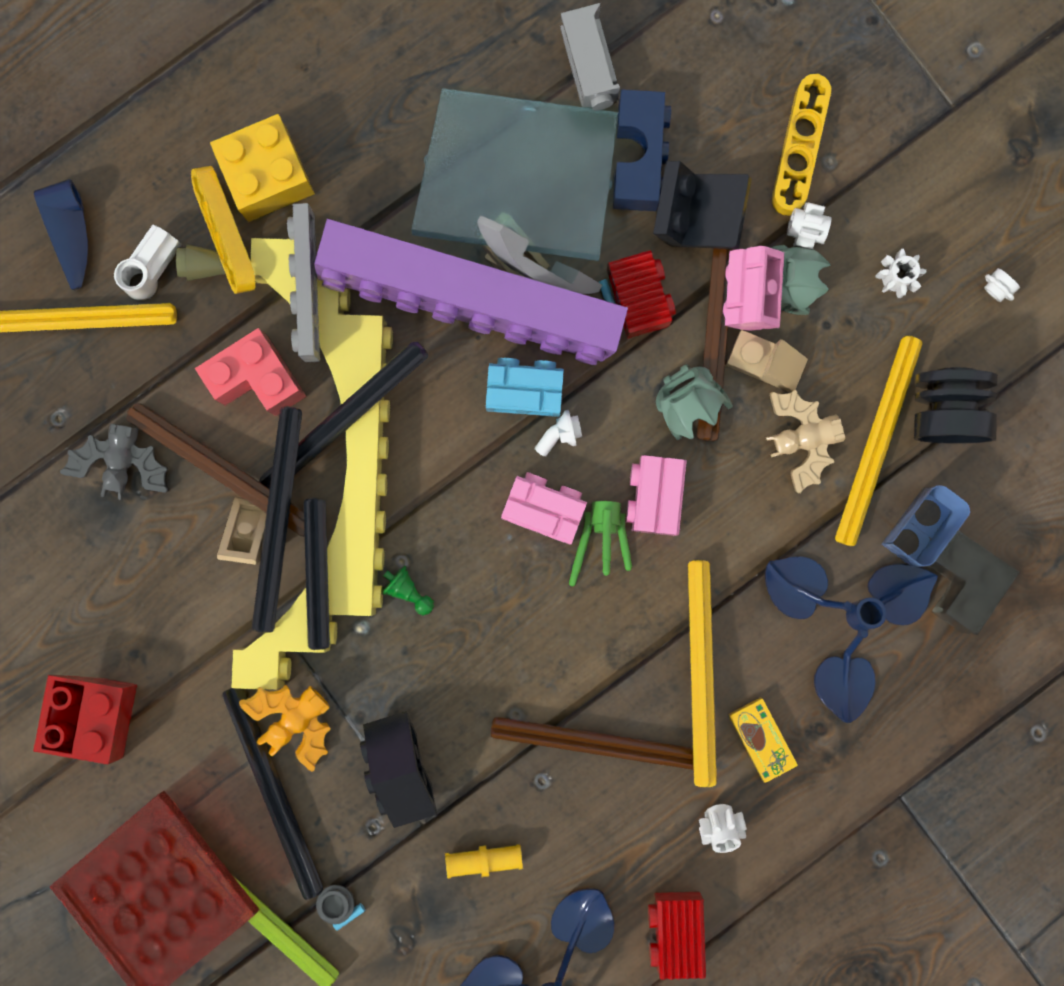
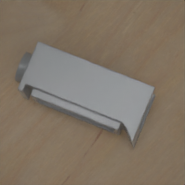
(589, 57)

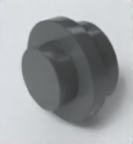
(335, 904)

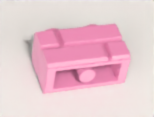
(754, 288)
(657, 495)
(544, 509)

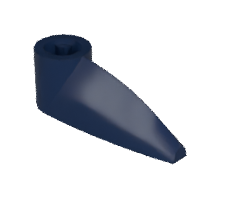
(65, 223)

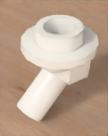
(566, 429)

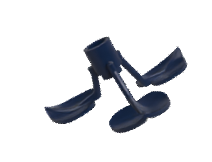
(898, 596)
(579, 919)

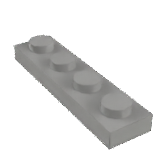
(305, 298)

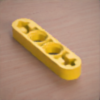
(803, 145)
(223, 229)

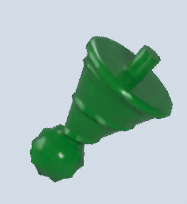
(403, 587)

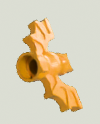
(297, 717)

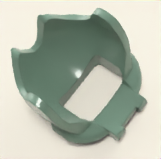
(800, 278)
(694, 401)

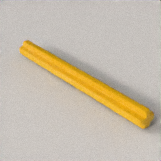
(88, 317)
(878, 440)
(702, 674)

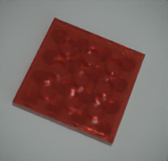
(154, 896)

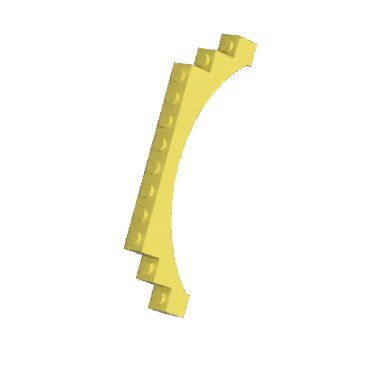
(355, 353)

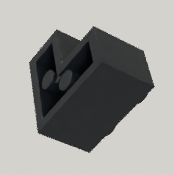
(397, 770)

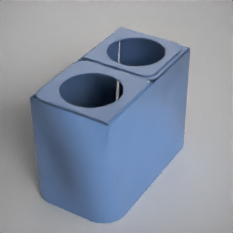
(953, 514)

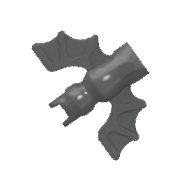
(119, 454)

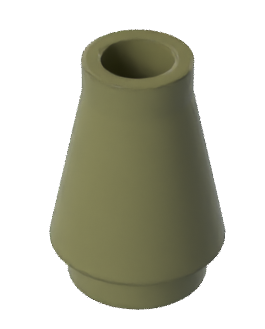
(197, 262)

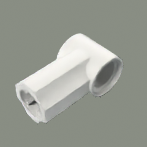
(149, 258)

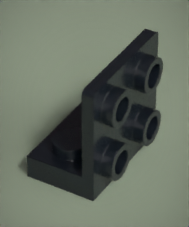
(701, 208)

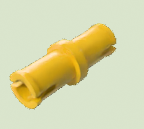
(483, 861)

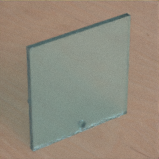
(520, 165)

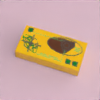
(762, 740)

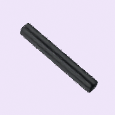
(316, 574)

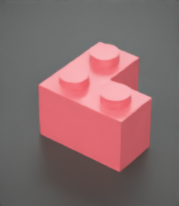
(248, 366)

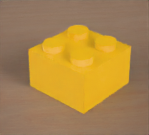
(262, 168)

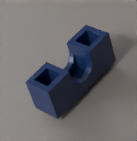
(641, 119)

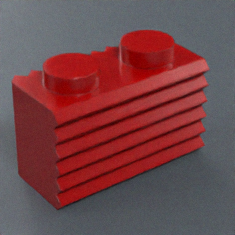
(638, 287)
(679, 935)

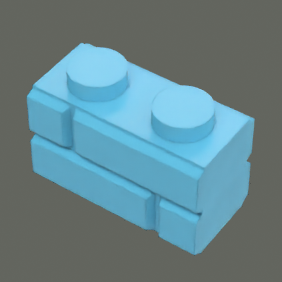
(524, 388)

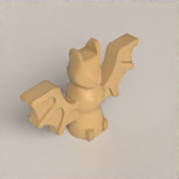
(812, 435)

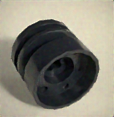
(955, 406)

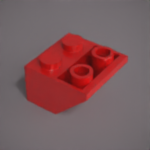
(85, 718)

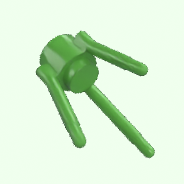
(606, 519)

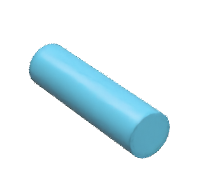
(606, 292)
(358, 910)

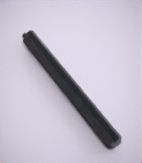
(356, 406)
(277, 519)
(274, 796)

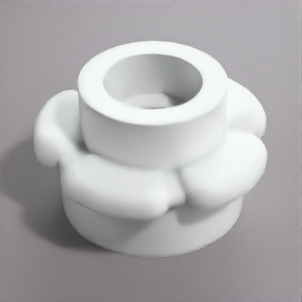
(1001, 285)

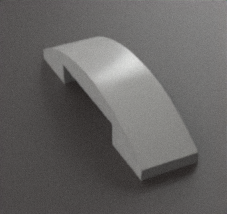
(510, 249)

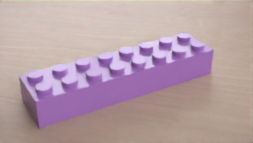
(468, 293)

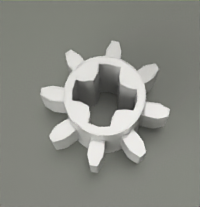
(809, 225)
(908, 265)
(722, 828)

